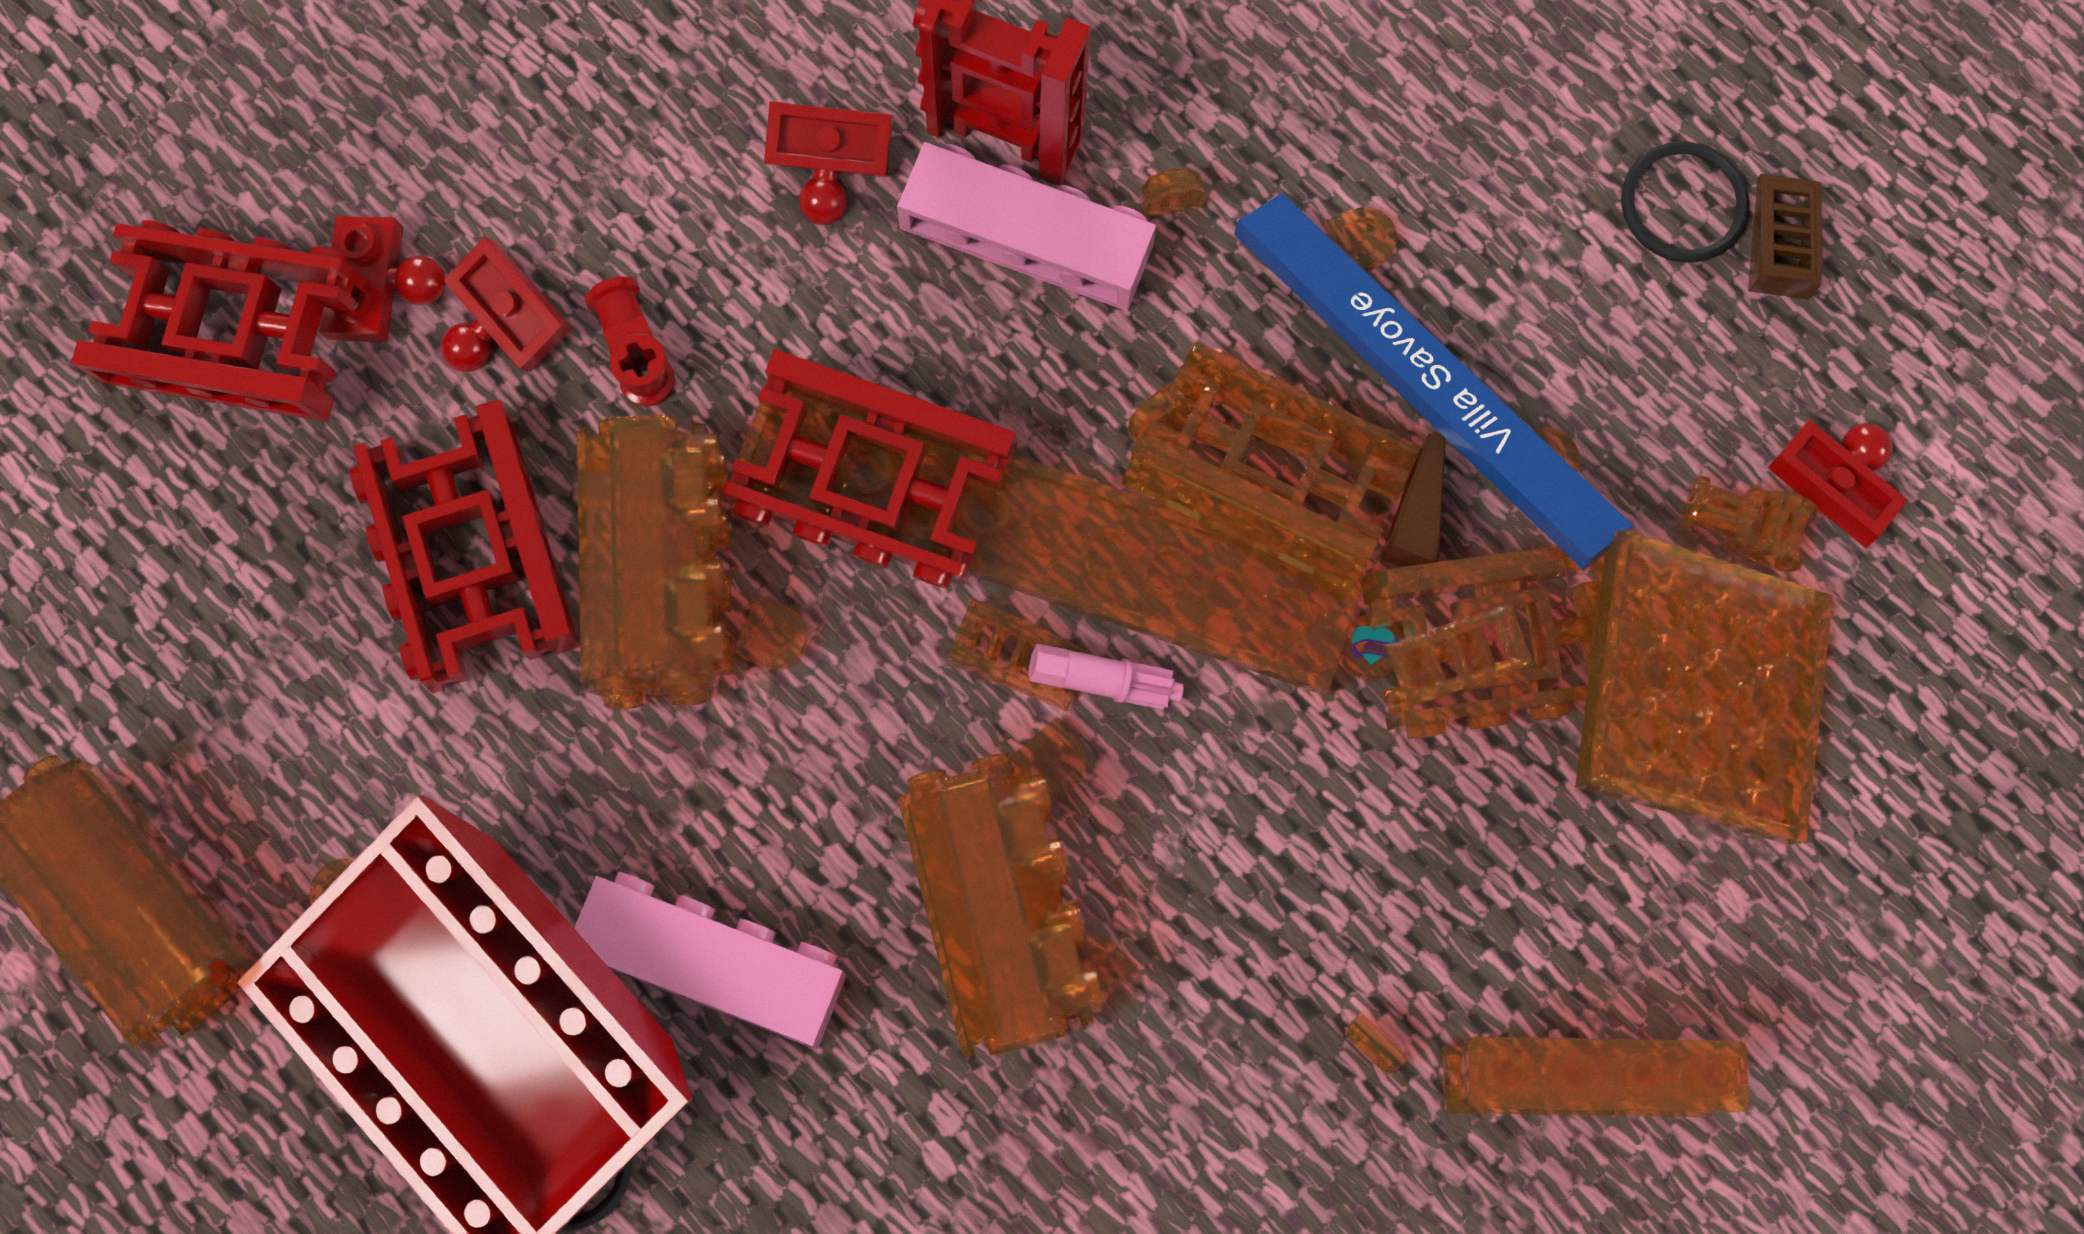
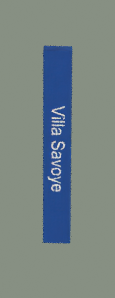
(1433, 381)

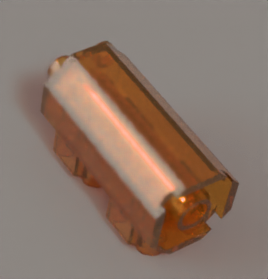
(651, 561)
(116, 903)
(998, 905)

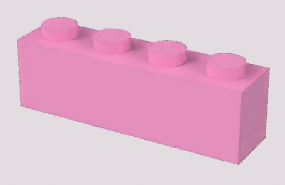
(1026, 224)
(711, 962)

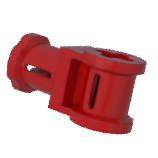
(631, 342)

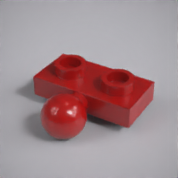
(828, 144)
(374, 253)
(504, 308)
(1843, 477)

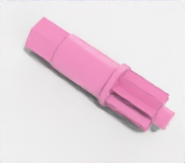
(1104, 676)

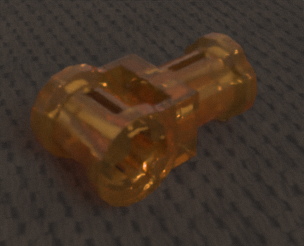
(1758, 524)

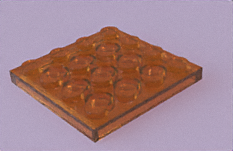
(1705, 689)

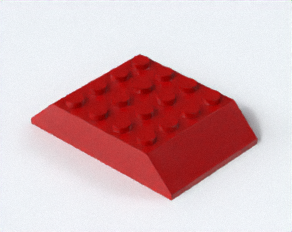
(470, 1029)

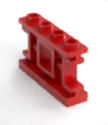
(1004, 80)
(212, 368)
(886, 423)
(510, 533)

